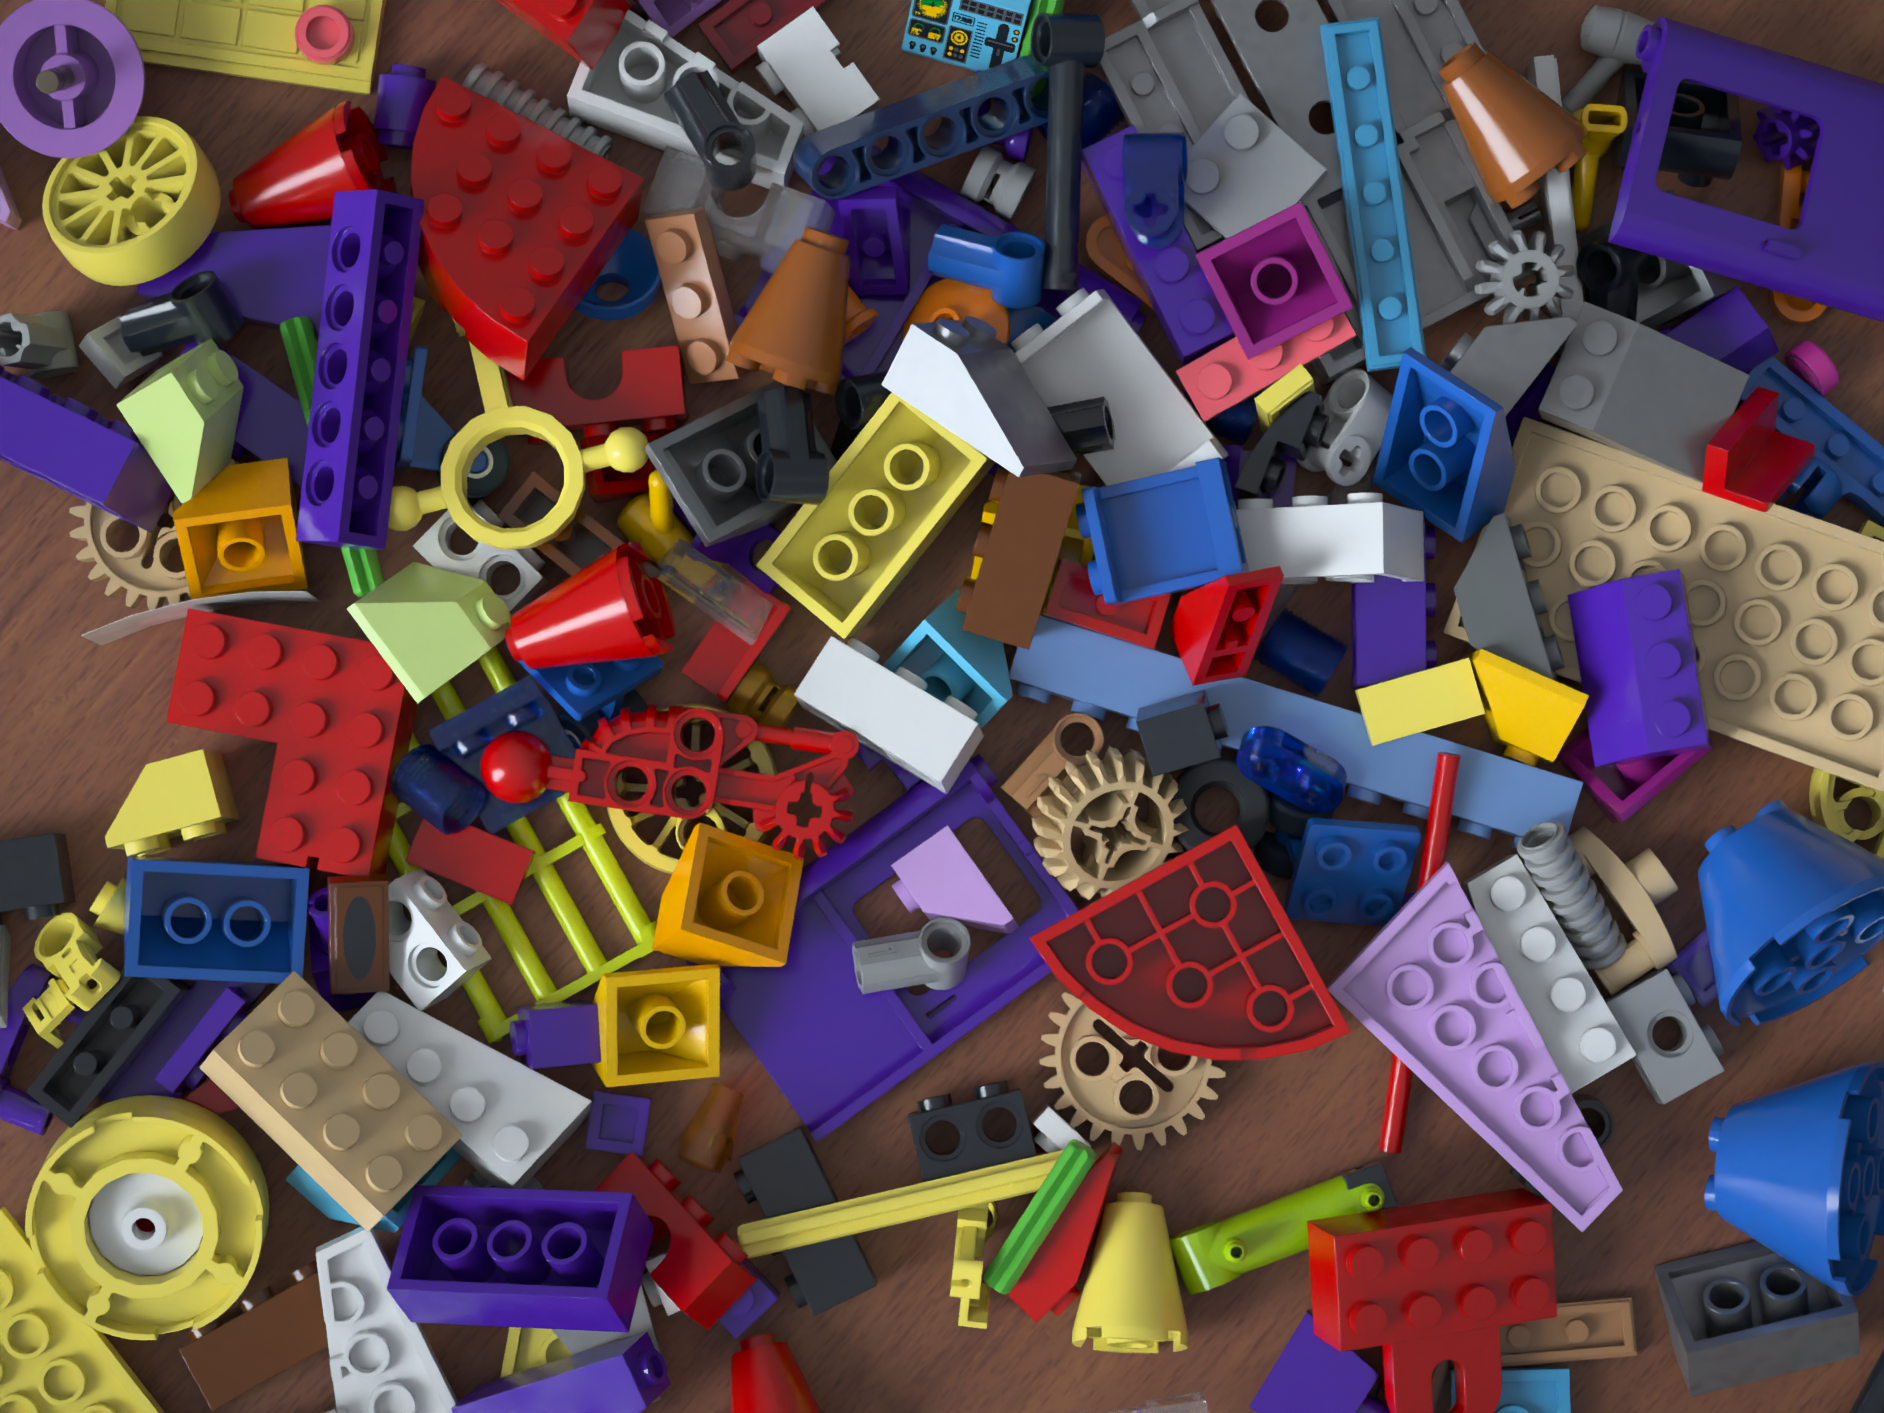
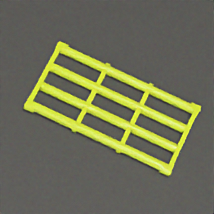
(590, 837)

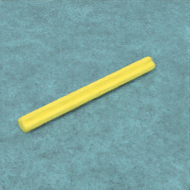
(896, 1206)

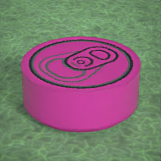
(1813, 366)

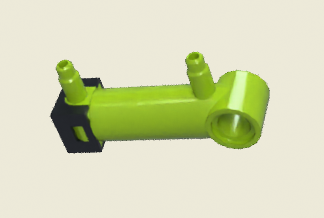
(1274, 1230)

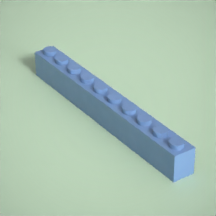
(1122, 677)

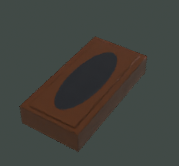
(358, 934)

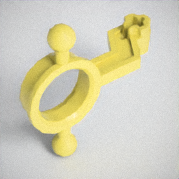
(621, 451)

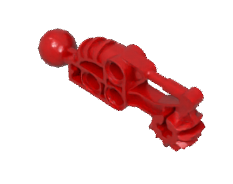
(521, 768)

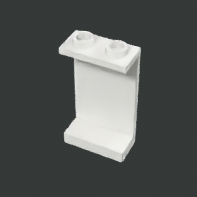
(1101, 355)

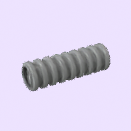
(525, 104)
(1571, 894)

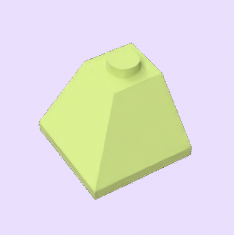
(431, 624)

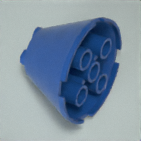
(1787, 912)
(1807, 1173)

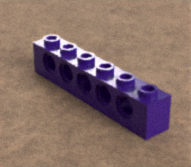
(360, 369)

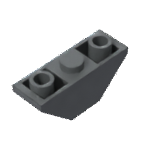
(1503, 605)

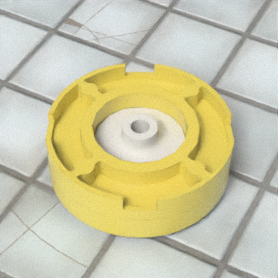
(148, 1217)

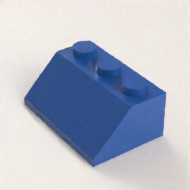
(214, 919)

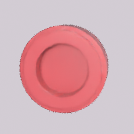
(324, 35)

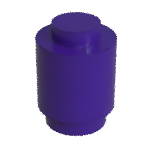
(401, 104)

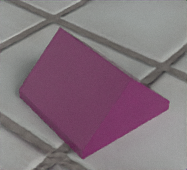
(1275, 280)
(1624, 786)

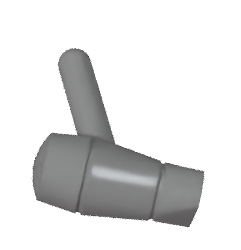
(1611, 37)

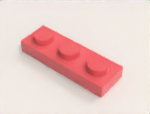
(1228, 378)

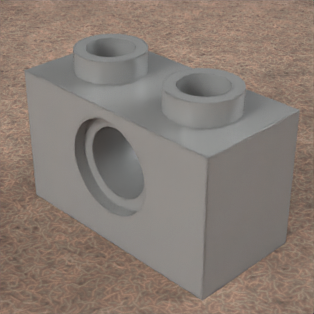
(1694, 1055)

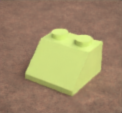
(188, 417)

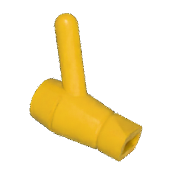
(1603, 126)
(652, 521)

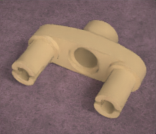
(1636, 891)

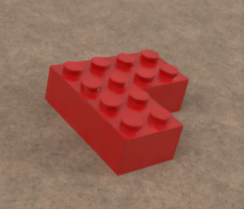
(336, 727)

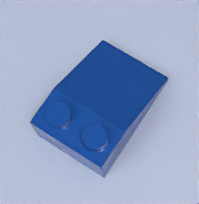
(1445, 449)

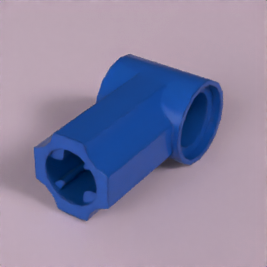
(1005, 265)

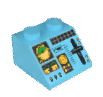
(967, 31)

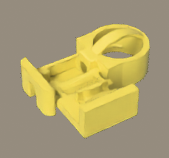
(74, 968)
(966, 1271)

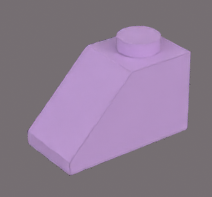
(949, 885)

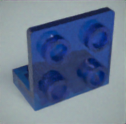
(514, 708)

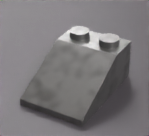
(1641, 391)
(978, 393)
(714, 470)

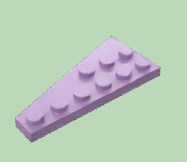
(1458, 1023)

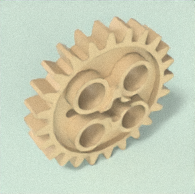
(127, 567)
(1098, 1094)

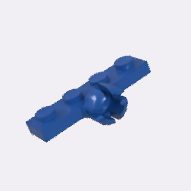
(1845, 458)

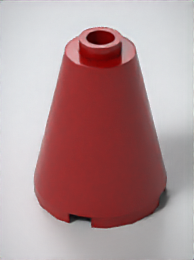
(305, 171)
(596, 615)
(768, 1379)

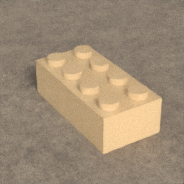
(330, 1100)

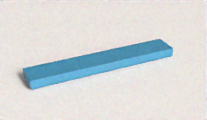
(1372, 191)

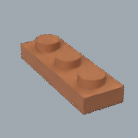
(695, 293)

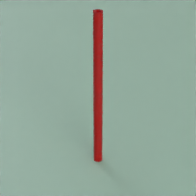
(1432, 859)

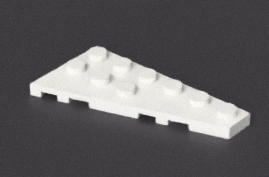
(374, 1350)

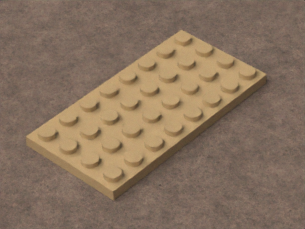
(1775, 597)

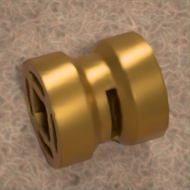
(755, 692)

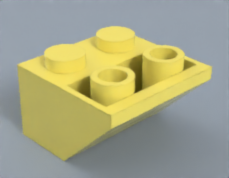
(174, 799)

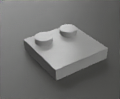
(1247, 170)

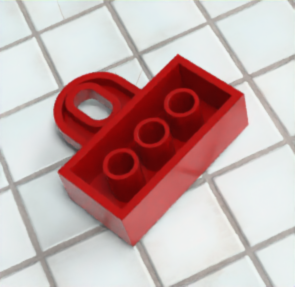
(1434, 1289)

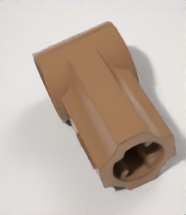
(1046, 761)

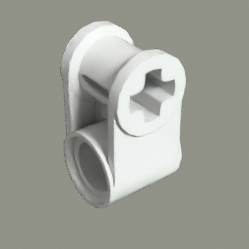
(1355, 428)

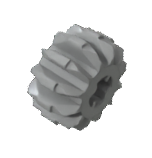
(1509, 266)

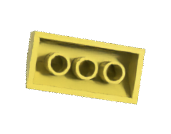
(878, 516)

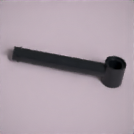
(1066, 46)

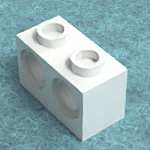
(484, 559)
(433, 928)

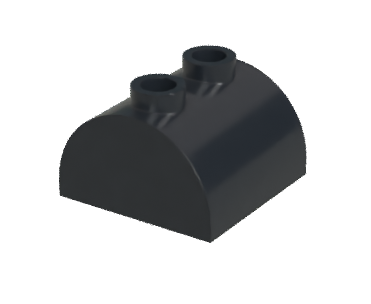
(1701, 133)

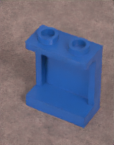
(1162, 533)

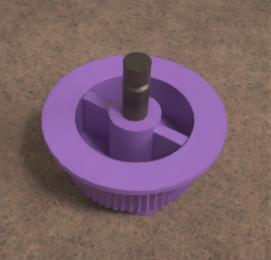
(68, 77)

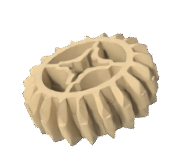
(1097, 799)

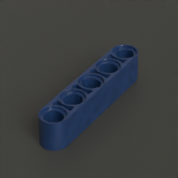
(906, 123)

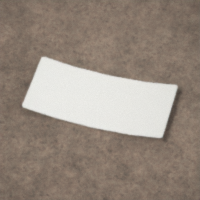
(179, 610)

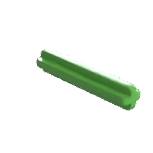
(1039, 1216)

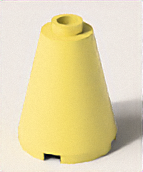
(1131, 1282)

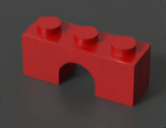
(648, 394)
(701, 1269)

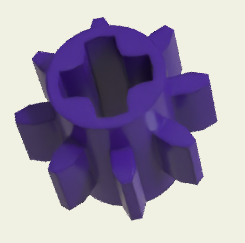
(1786, 136)

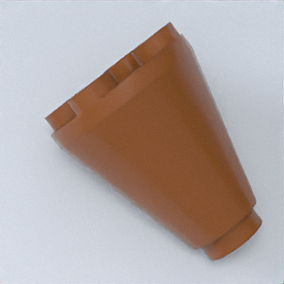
(1508, 125)
(800, 316)

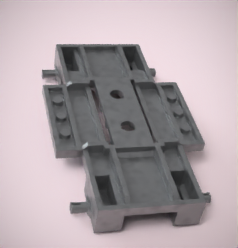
(1178, 79)

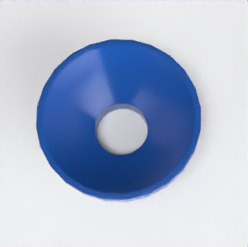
(633, 267)

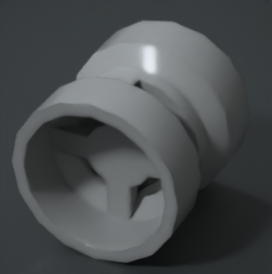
(1010, 187)

